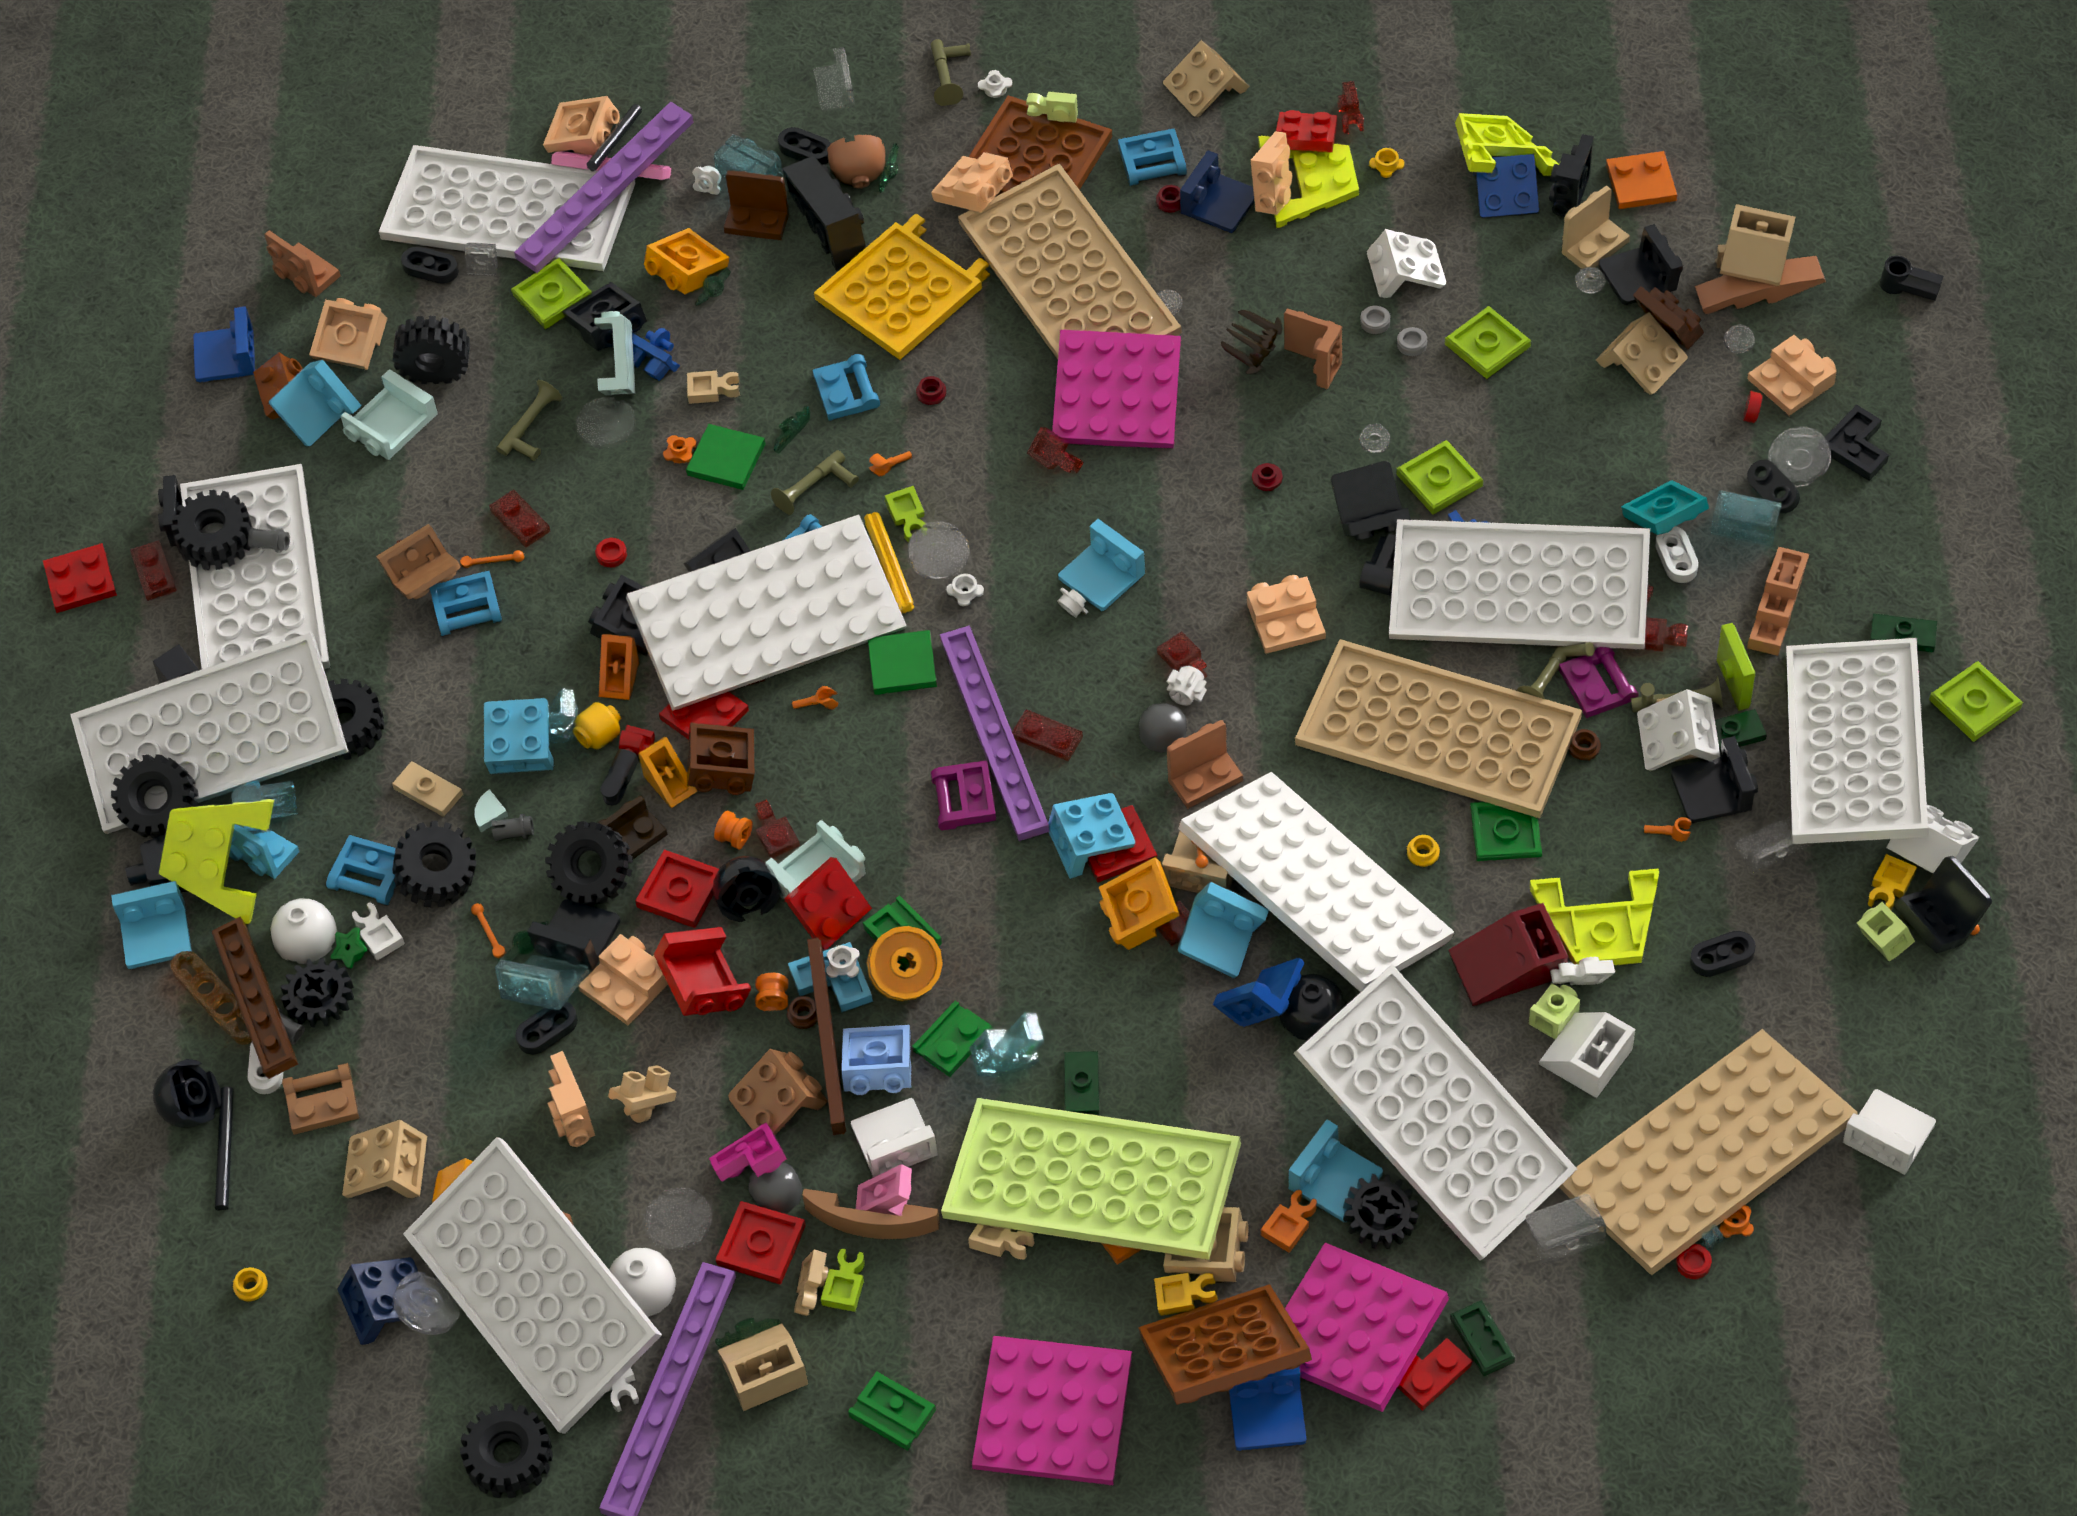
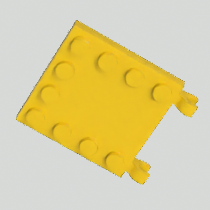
(900, 288)

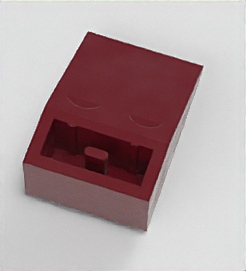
(1509, 955)

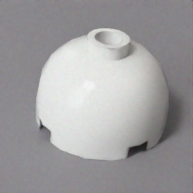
(303, 930)
(646, 1278)

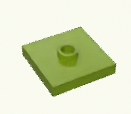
(550, 292)
(1487, 342)
(1439, 477)
(1735, 666)
(1975, 701)

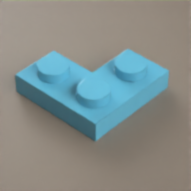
(848, 991)

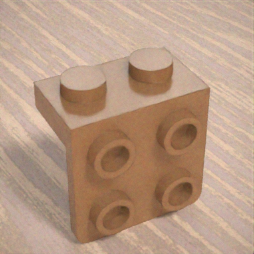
(418, 563)
(776, 1091)

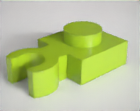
(905, 509)
(844, 1285)

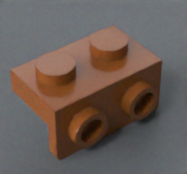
(273, 377)

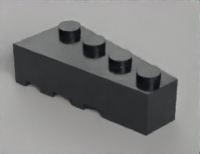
(826, 209)

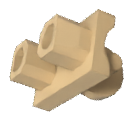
(643, 1094)

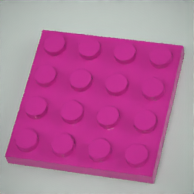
(1117, 388)
(1361, 1324)
(1052, 1410)

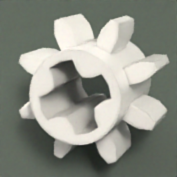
(1186, 685)

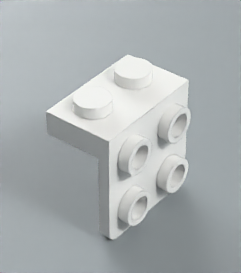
(1401, 258)

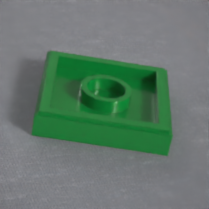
(725, 456)
(902, 662)
(1504, 833)

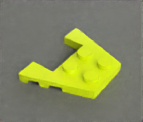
(1497, 136)
(1322, 180)
(199, 851)
(1602, 930)

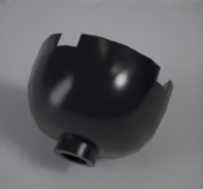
(745, 883)
(1311, 1005)
(186, 1094)

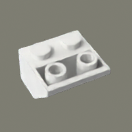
(1943, 841)
(1589, 1050)

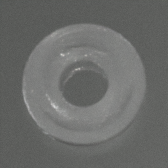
(1590, 286)
(1374, 431)

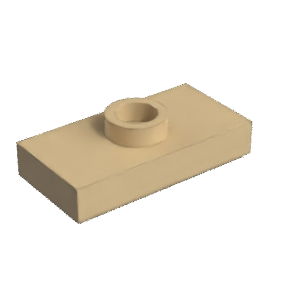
(427, 789)

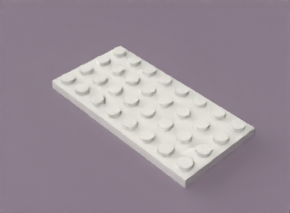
(480, 198)
(1520, 584)
(267, 592)
(765, 612)
(218, 723)
(1856, 741)
(1316, 880)
(1435, 1112)
(532, 1285)

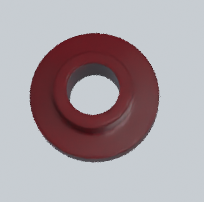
(1163, 196)
(931, 384)
(1267, 483)

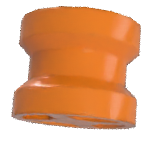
(733, 829)
(771, 992)

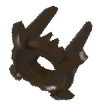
(1260, 343)

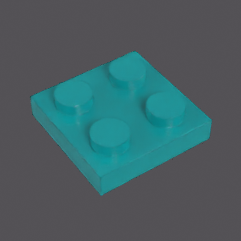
(1665, 507)

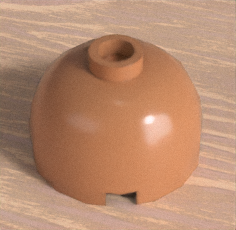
(858, 160)

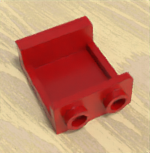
(699, 972)

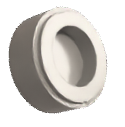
(1375, 319)
(1412, 341)

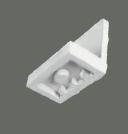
(1677, 729)
(1888, 1131)
(894, 1137)

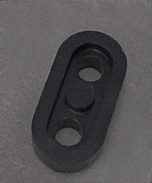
(807, 145)
(431, 265)
(1772, 484)
(1720, 952)
(544, 1026)

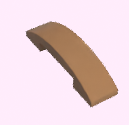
(913, 1222)

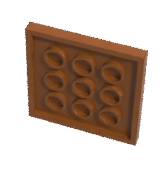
(1039, 143)
(1224, 1344)

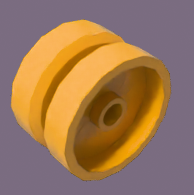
(922, 955)

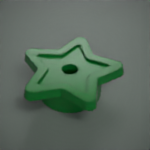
(356, 950)

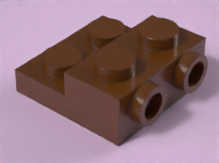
(1664, 308)
(720, 758)

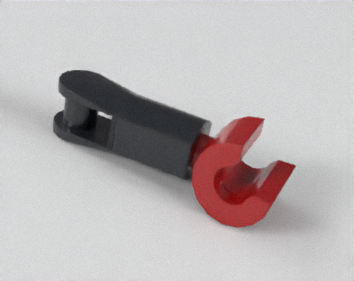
(631, 743)

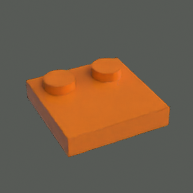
(1641, 180)

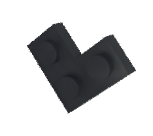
(1851, 446)

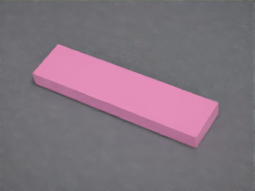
(580, 161)

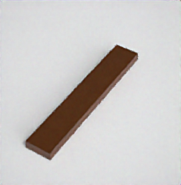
(254, 998)
(826, 1036)

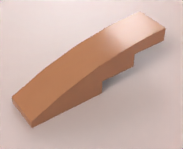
(1727, 290)
(1778, 601)

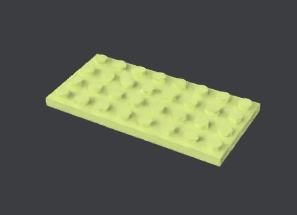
(1092, 1178)

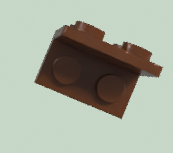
(757, 205)

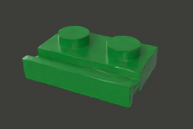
(898, 915)
(950, 1037)
(892, 1410)

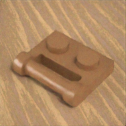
(324, 1107)

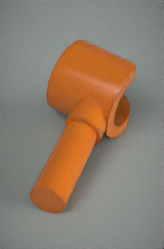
(882, 466)
(822, 697)
(1674, 830)

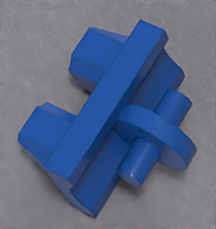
(660, 360)

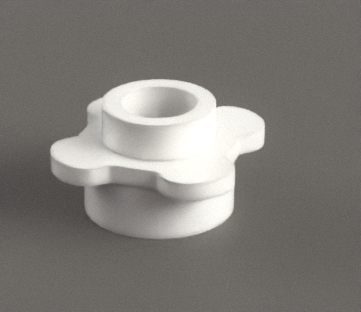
(995, 84)
(712, 177)
(961, 582)
(1072, 602)
(840, 954)

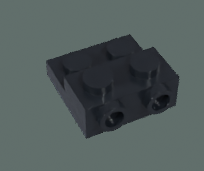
(1571, 177)
(605, 299)
(616, 616)

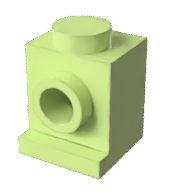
(1885, 931)
(1552, 1018)

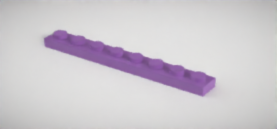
(603, 187)
(994, 733)
(668, 1391)

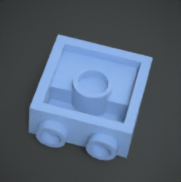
(876, 1059)

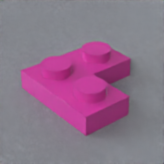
(755, 1149)

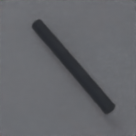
(614, 137)
(224, 1149)

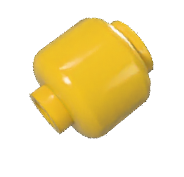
(597, 726)

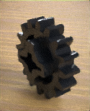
(309, 1003)
(1395, 1213)

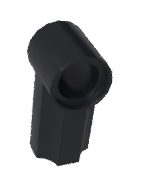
(1901, 277)
(1378, 573)

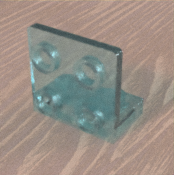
(539, 981)

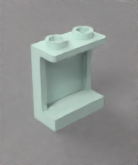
(623, 354)
(390, 416)
(812, 854)

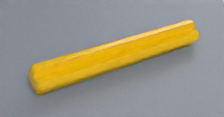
(889, 561)

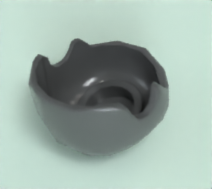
(1161, 726)
(776, 1190)

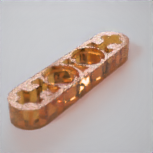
(213, 999)

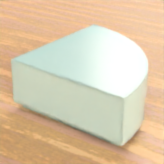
(487, 810)

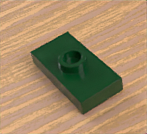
(1896, 627)
(1744, 726)
(1082, 1082)
(1482, 1338)

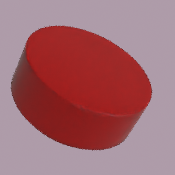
(1752, 407)
(611, 552)
(1694, 1262)

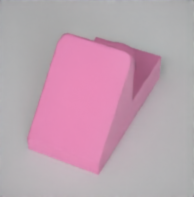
(886, 1191)

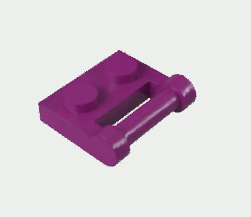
(1589, 686)
(974, 794)

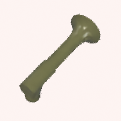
(948, 92)
(512, 439)
(785, 499)
(1558, 657)
(1648, 697)

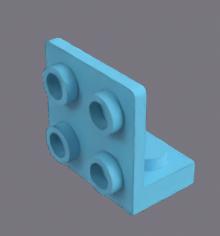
(313, 402)
(1104, 567)
(517, 736)
(1088, 829)
(263, 852)
(152, 924)
(1220, 928)
(1329, 1170)

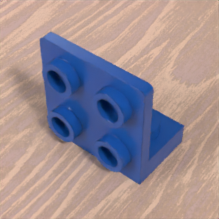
(1509, 188)
(225, 351)
(1263, 997)
(1268, 1412)

